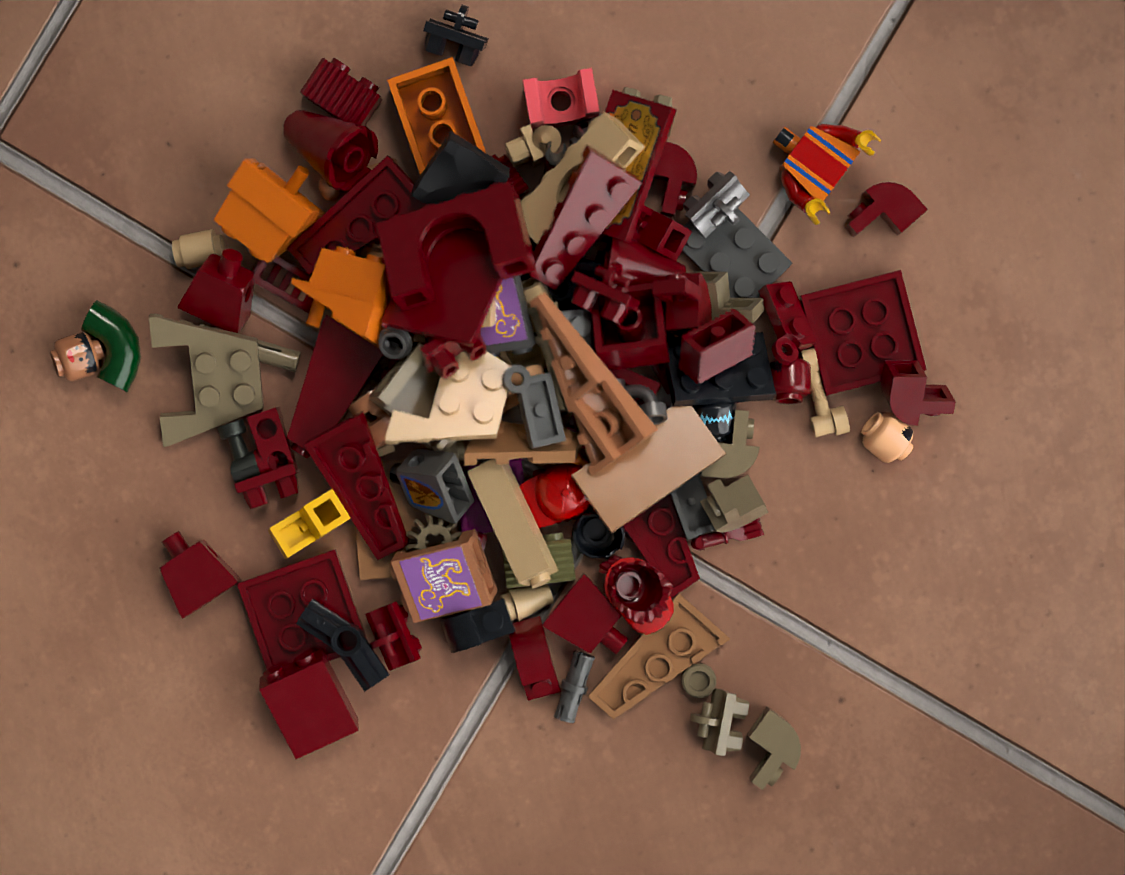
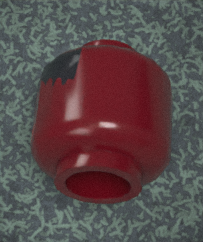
(791, 381)

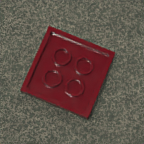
(861, 328)
(280, 597)

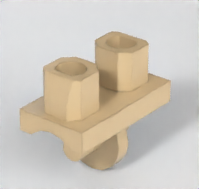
(532, 146)

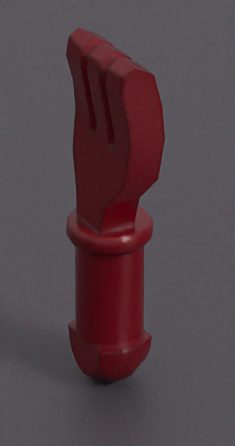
(714, 538)

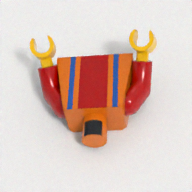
(819, 162)

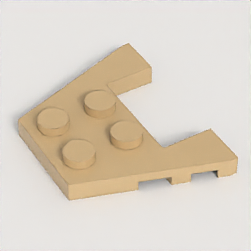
(464, 406)

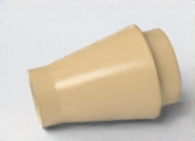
(527, 600)

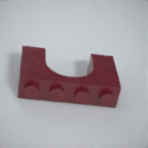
(411, 237)

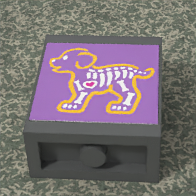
(513, 324)

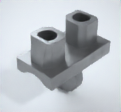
(717, 204)

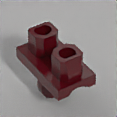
(617, 302)
(440, 354)
(393, 635)

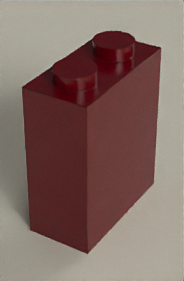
(308, 703)

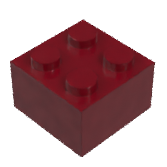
(639, 337)

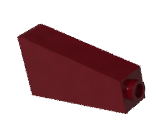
(334, 380)

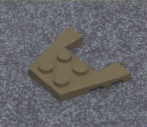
(223, 376)

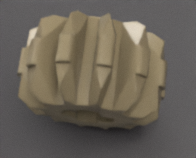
(432, 528)

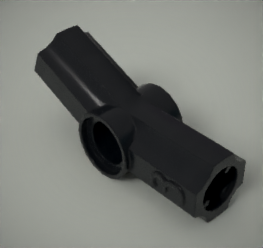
(327, 627)

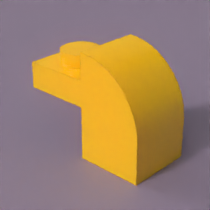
(309, 524)

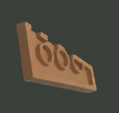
(657, 658)

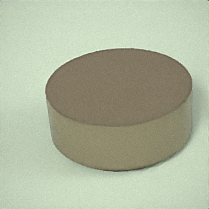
(698, 680)

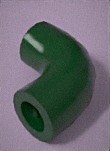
(120, 344)

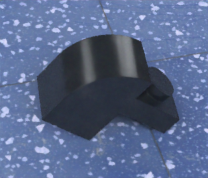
(477, 626)

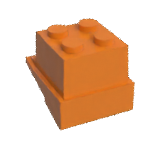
(266, 209)
(350, 288)

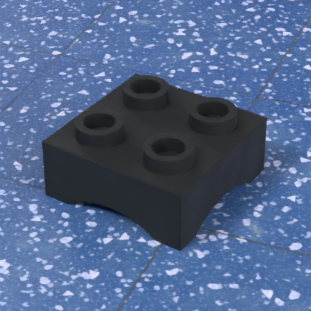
(457, 170)

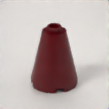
(332, 147)
(638, 261)

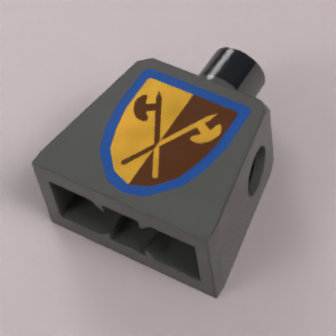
(434, 483)

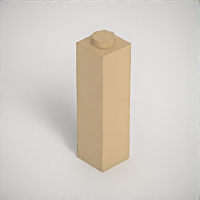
(513, 523)

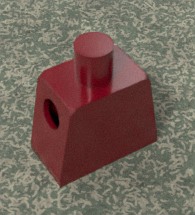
(221, 292)
(195, 574)
(586, 618)

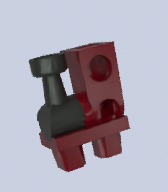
(268, 463)

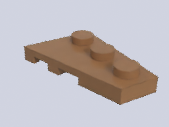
(513, 443)

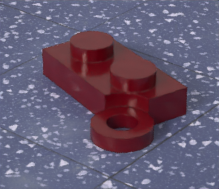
(787, 321)

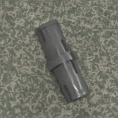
(574, 687)

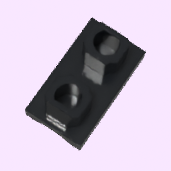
(439, 33)

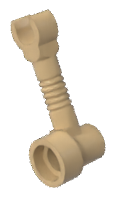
(827, 420)

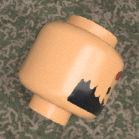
(887, 437)

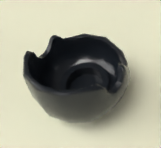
(594, 538)

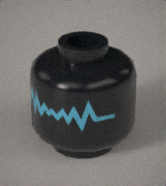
(717, 418)

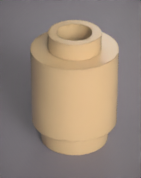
(194, 248)

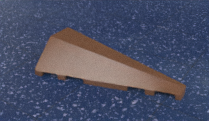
(602, 408)

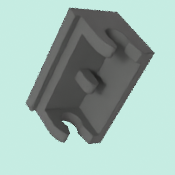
(689, 509)

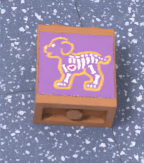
(444, 578)

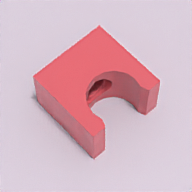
(578, 88)

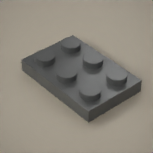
(741, 252)

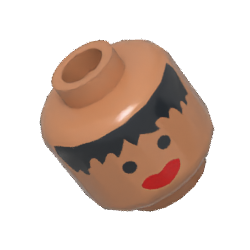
(76, 356)

